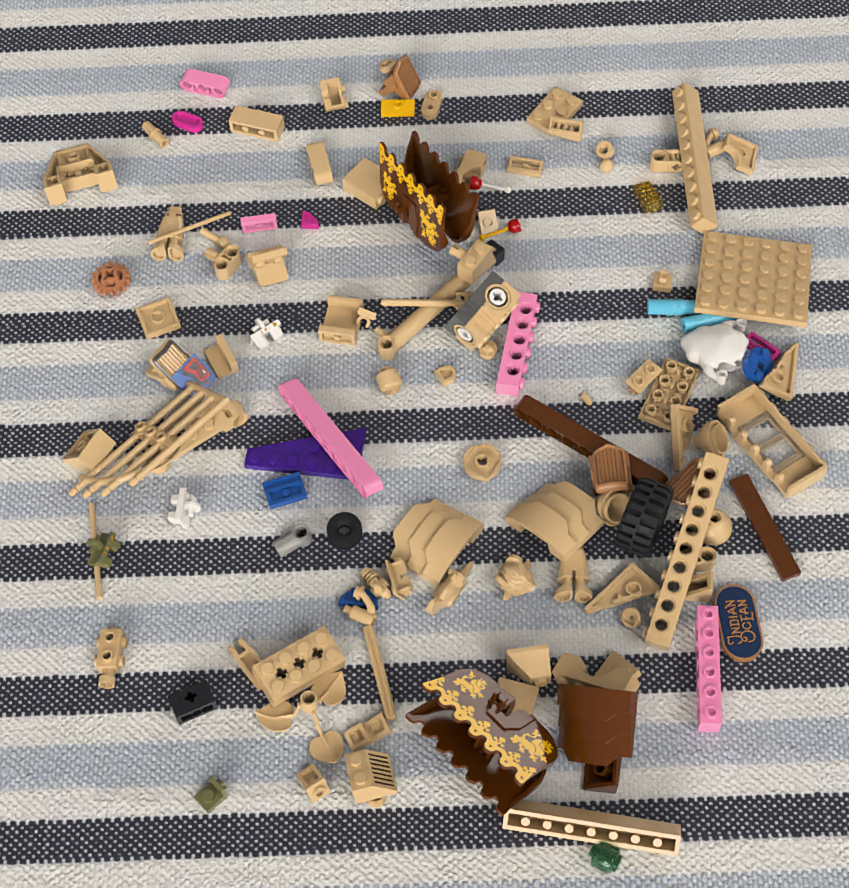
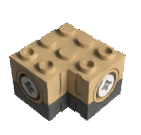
(483, 312)

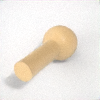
(222, 242)

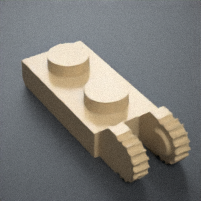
(246, 660)

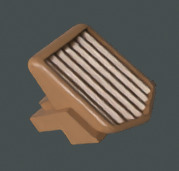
(401, 79)
(610, 469)
(682, 482)

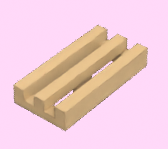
(523, 167)

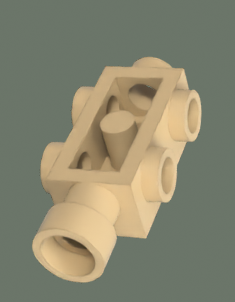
(114, 650)

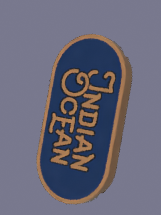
(738, 623)

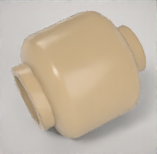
(389, 380)

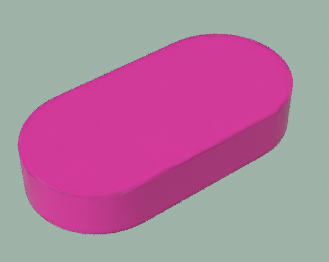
(187, 121)

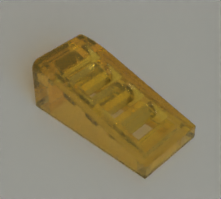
(652, 205)

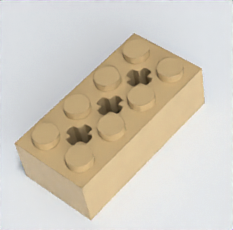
(296, 678)

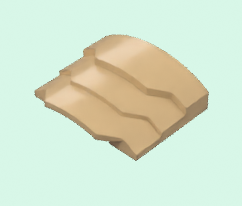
(559, 516)
(433, 538)

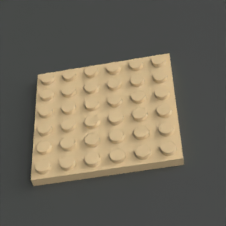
(754, 279)

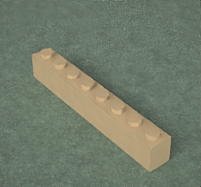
(594, 827)

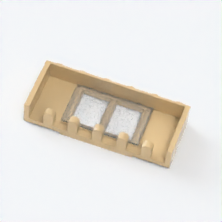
(771, 441)

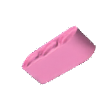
(205, 83)

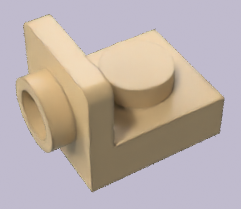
(313, 782)

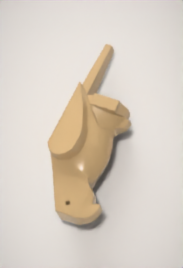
(448, 590)

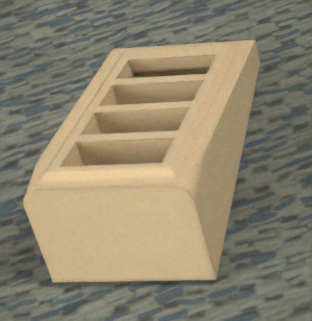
(572, 124)

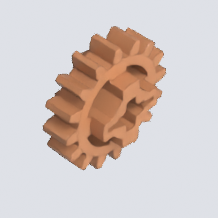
(111, 279)

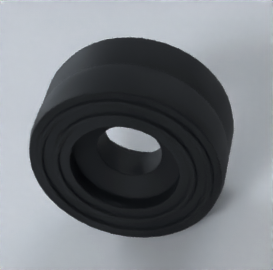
(347, 541)

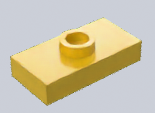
(398, 108)

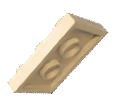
(555, 104)

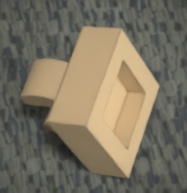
(662, 281)
(365, 314)

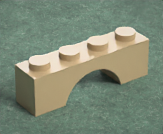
(471, 164)
(572, 671)

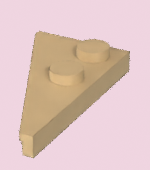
(782, 376)
(681, 432)
(624, 588)

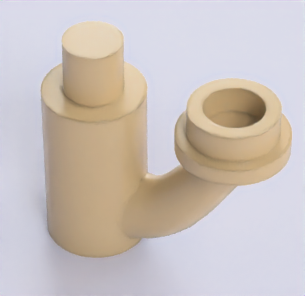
(716, 148)
(360, 614)

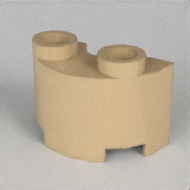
(332, 94)

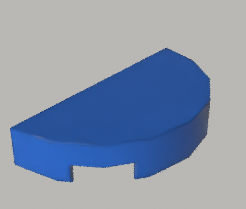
(348, 599)

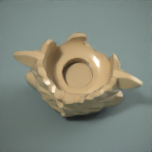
(515, 577)

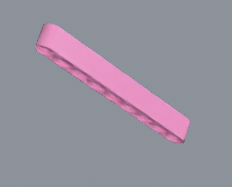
(330, 438)

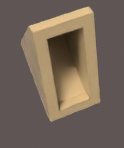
(700, 587)

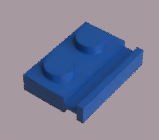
(284, 490)

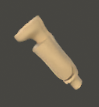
(171, 222)
(576, 573)

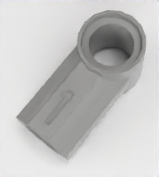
(291, 541)

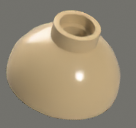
(712, 438)
(611, 506)
(718, 531)

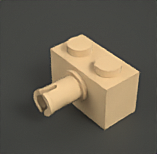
(472, 261)

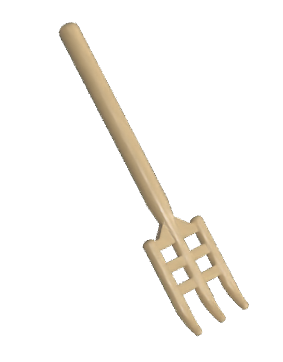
(457, 303)

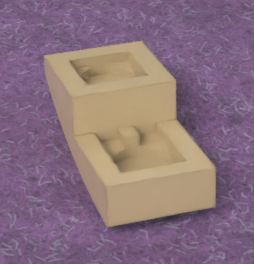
(368, 733)

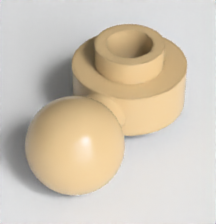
(606, 164)

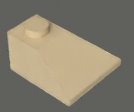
(530, 664)

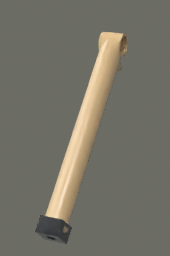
(424, 315)

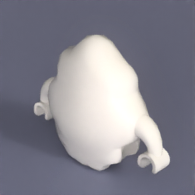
(717, 348)

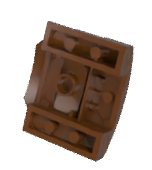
(596, 723)

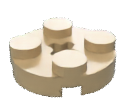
(478, 471)

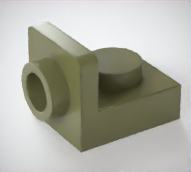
(211, 794)

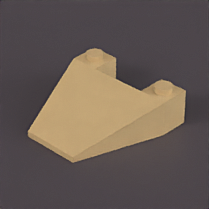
(77, 169)

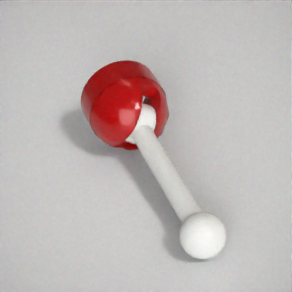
(476, 183)

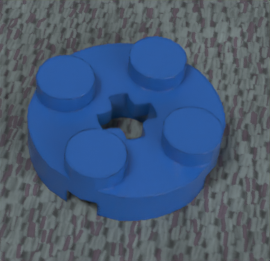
(755, 357)

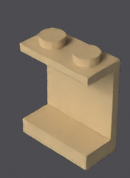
(340, 320)

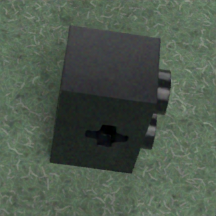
(186, 710)

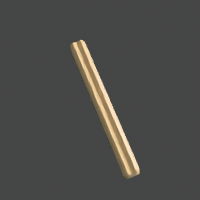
(379, 672)

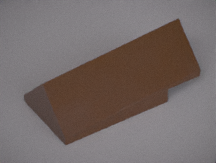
(602, 778)

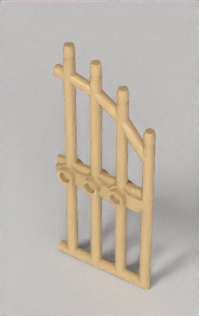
(154, 436)

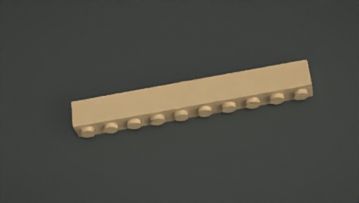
(694, 158)

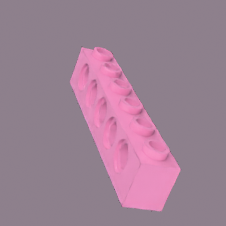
(508, 383)
(708, 669)

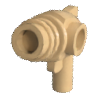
(378, 585)

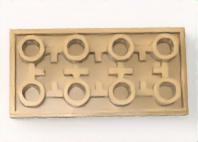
(669, 388)

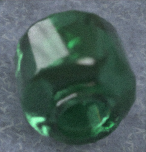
(605, 857)

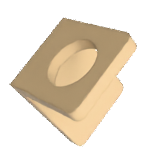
(487, 221)

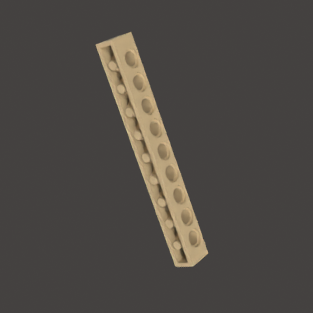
(663, 638)

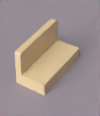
(221, 358)

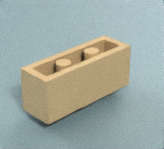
(256, 123)

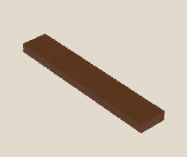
(765, 527)

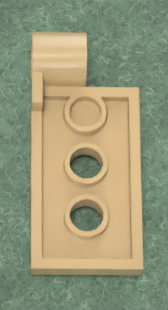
(226, 419)

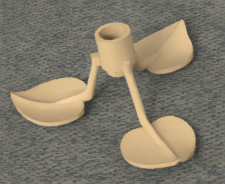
(330, 690)

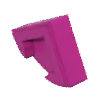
(309, 221)

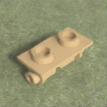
(642, 377)
(400, 586)

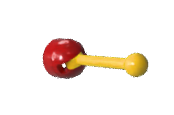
(513, 226)

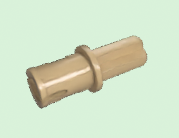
(155, 134)

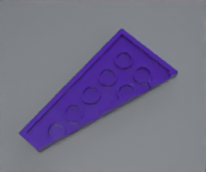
(301, 456)

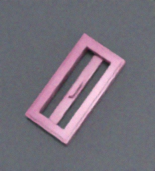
(259, 223)

